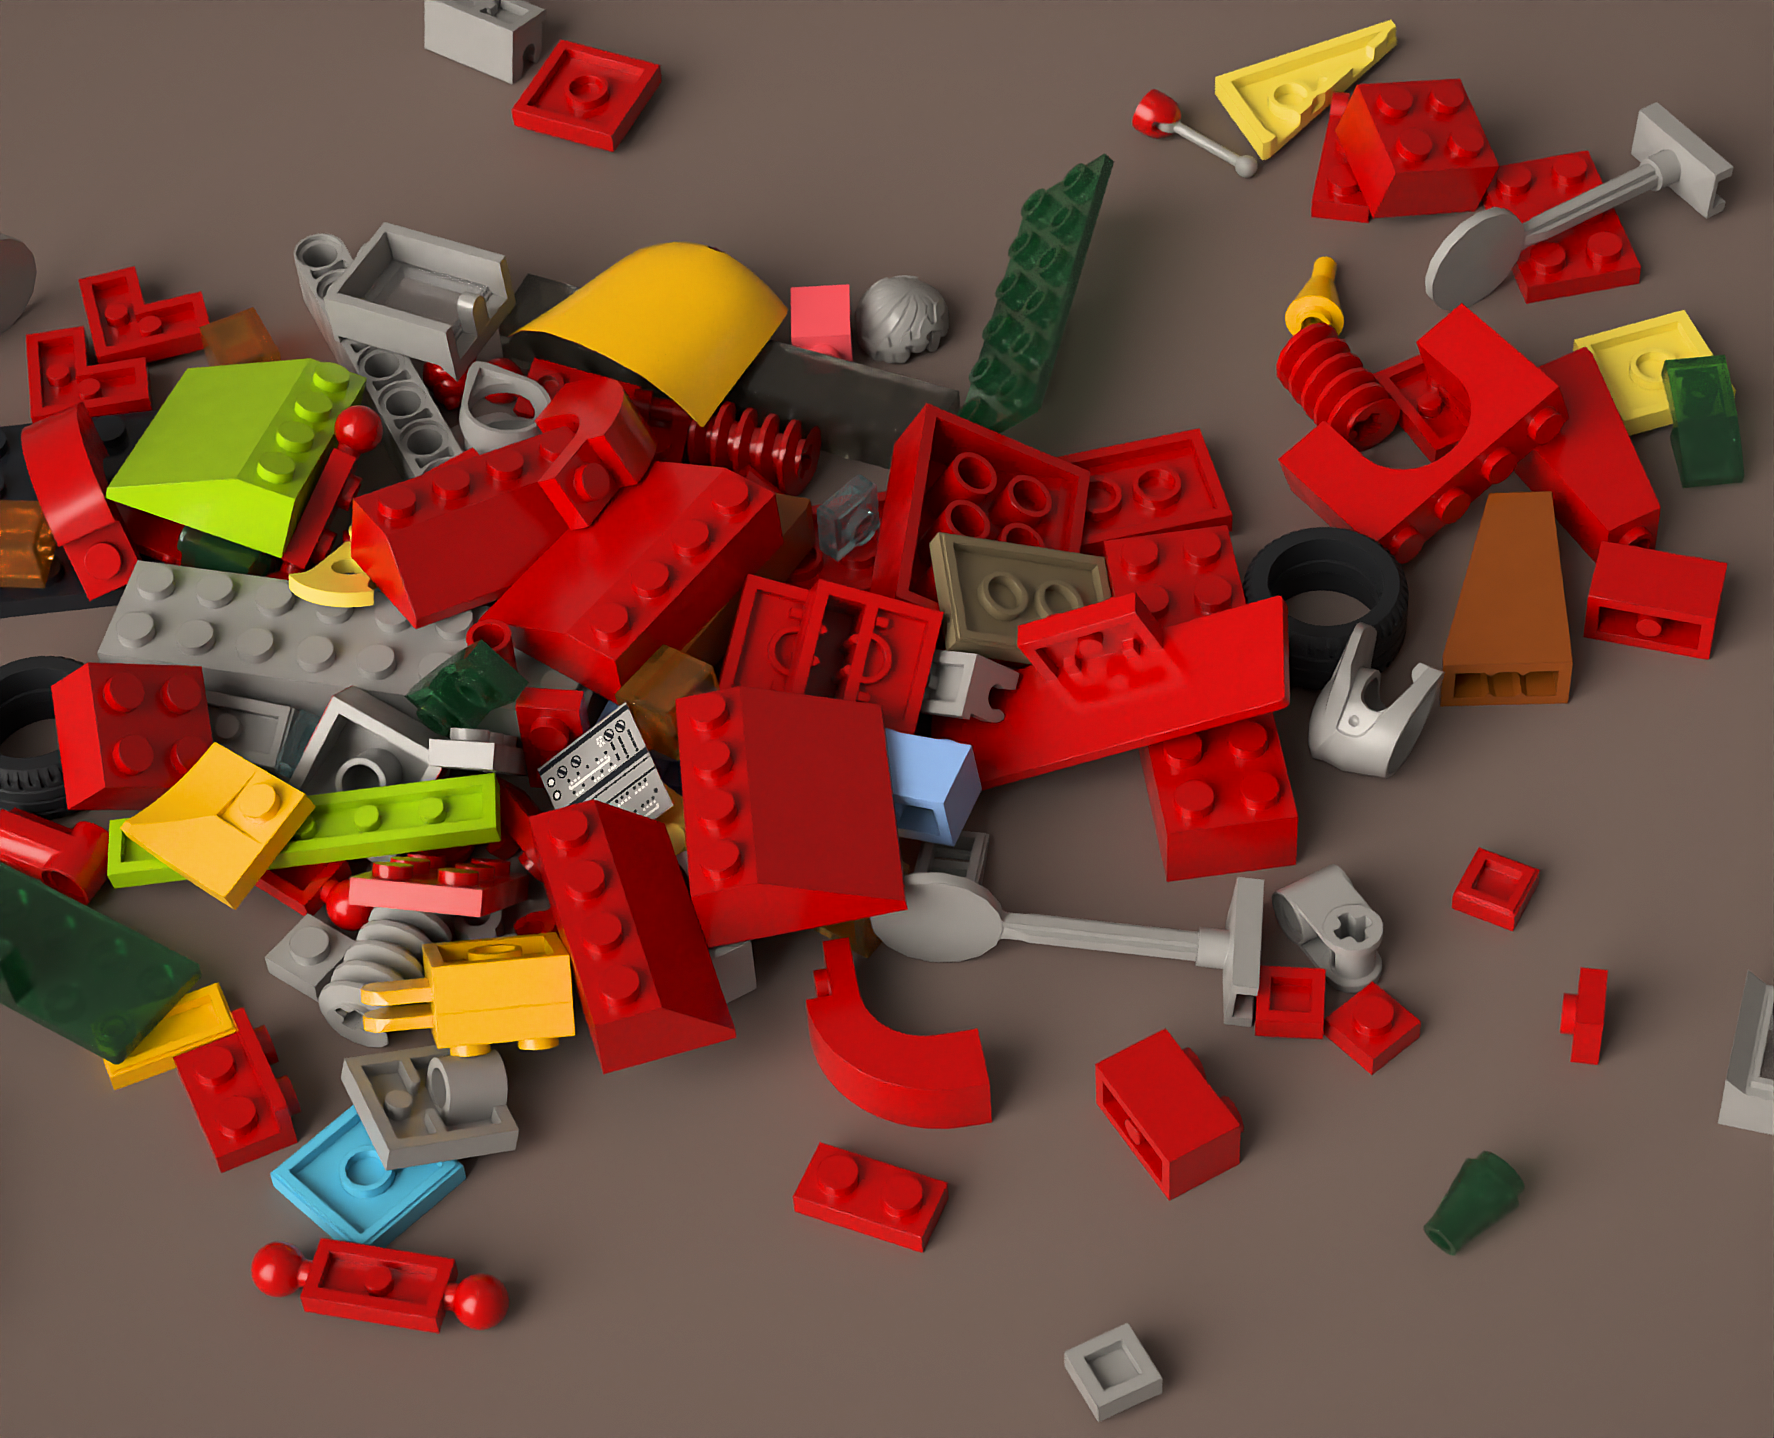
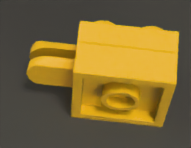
(482, 995)

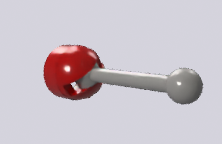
(1160, 118)

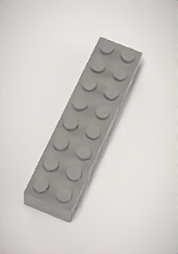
(291, 652)

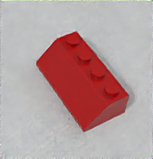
(459, 530)
(629, 934)

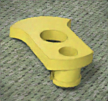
(330, 584)

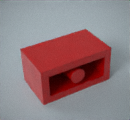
(1655, 600)
(1169, 1113)

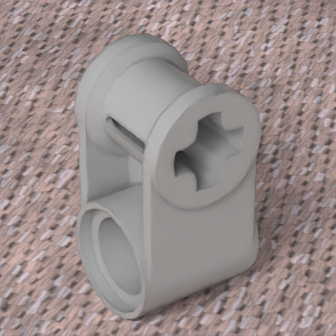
(1332, 927)

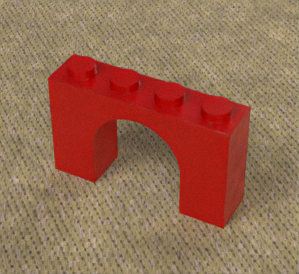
(1511, 414)

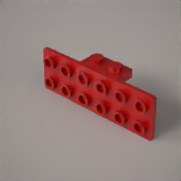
(1121, 681)

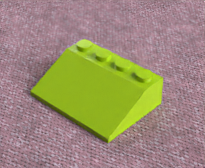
(239, 449)

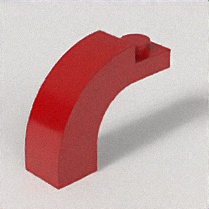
(607, 452)
(71, 486)
(890, 1073)

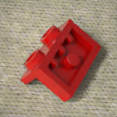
(237, 1095)

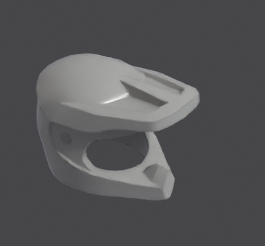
(498, 428)
(1354, 726)

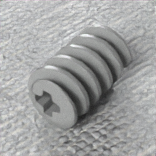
(383, 951)

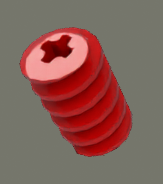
(1336, 387)
(778, 456)

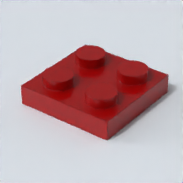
(587, 95)

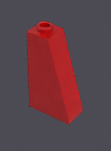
(1592, 464)

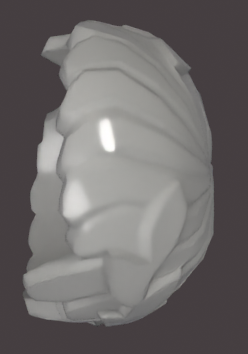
(900, 318)

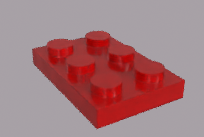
(1578, 260)
(428, 885)

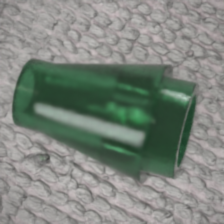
(1475, 1201)

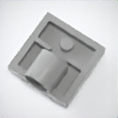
(431, 1105)

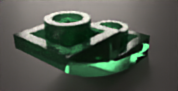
(1704, 421)
(465, 689)

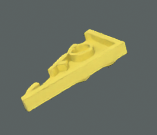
(1288, 91)

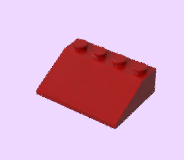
(969, 484)
(641, 573)
(786, 812)

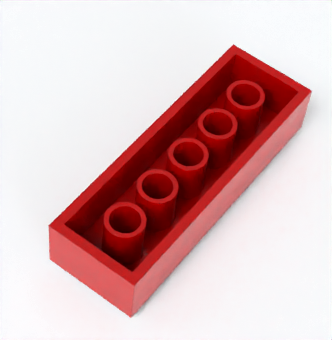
(1223, 791)

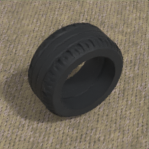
(1338, 563)
(26, 698)

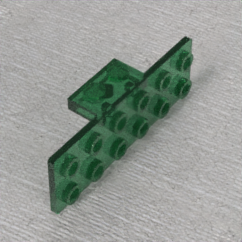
(1035, 298)
(83, 969)

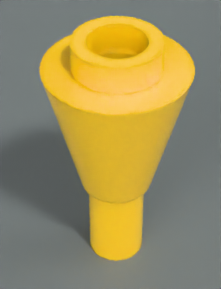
(1317, 300)

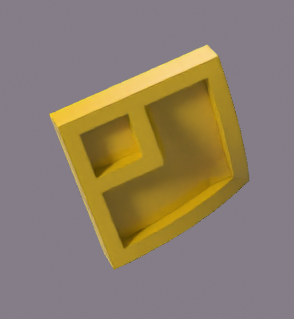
(221, 824)

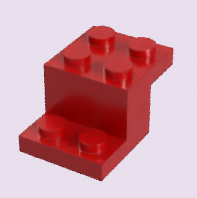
(833, 646)

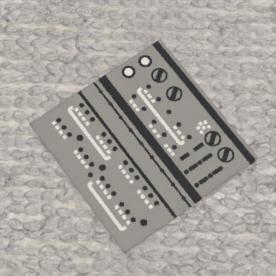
(608, 766)

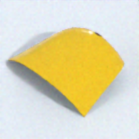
(676, 318)

